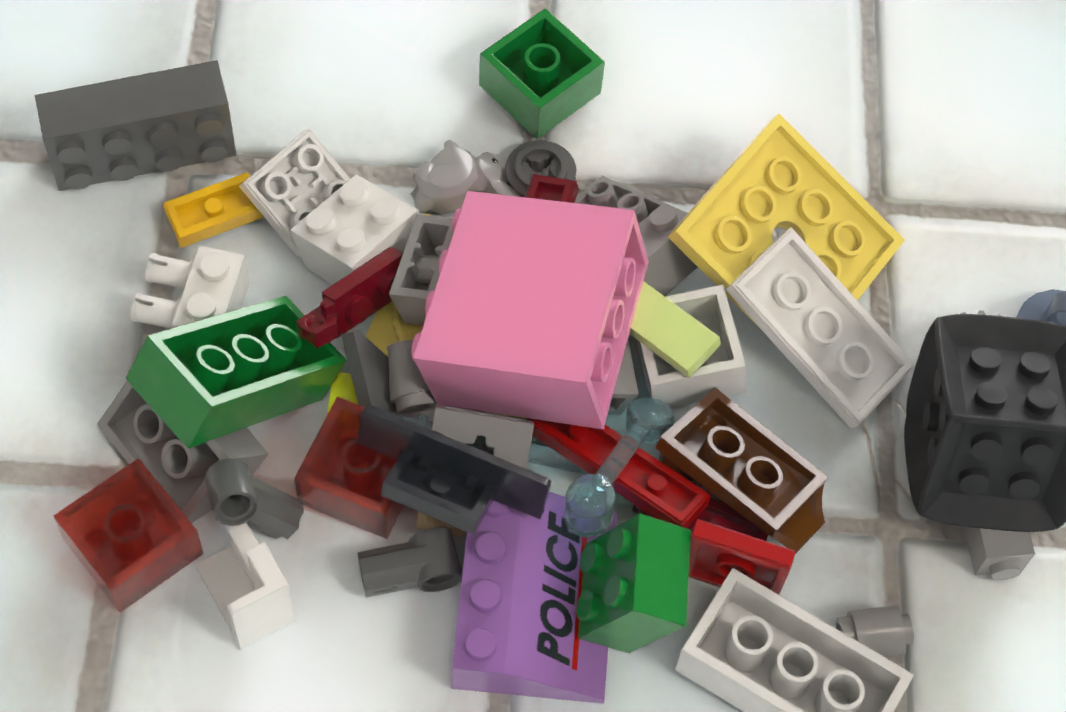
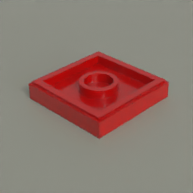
(719, 549)

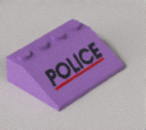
(520, 609)

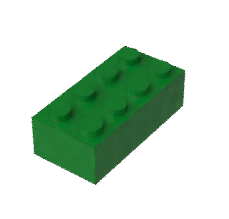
(232, 371)

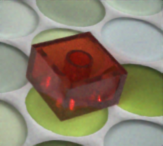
(345, 476)
(129, 534)

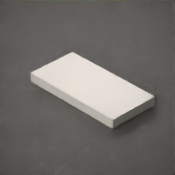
(820, 328)

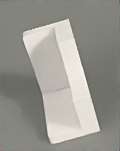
(248, 587)

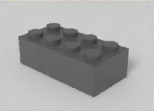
(136, 125)

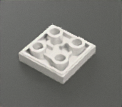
(294, 184)

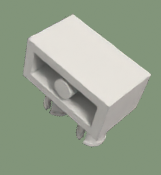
(211, 283)

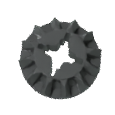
(536, 156)

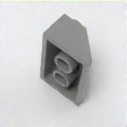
(180, 471)

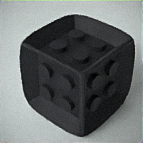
(989, 424)

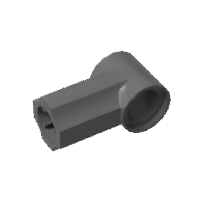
(245, 499)
(423, 562)

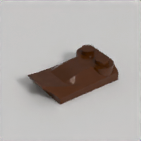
(747, 468)

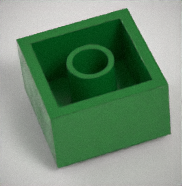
(541, 73)
(634, 584)

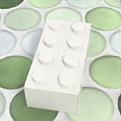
(783, 659)

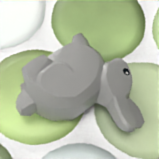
(451, 174)

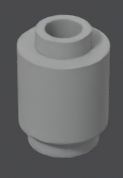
(879, 629)

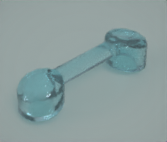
(592, 496)

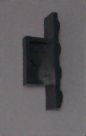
(447, 475)

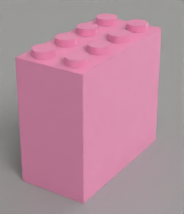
(532, 308)

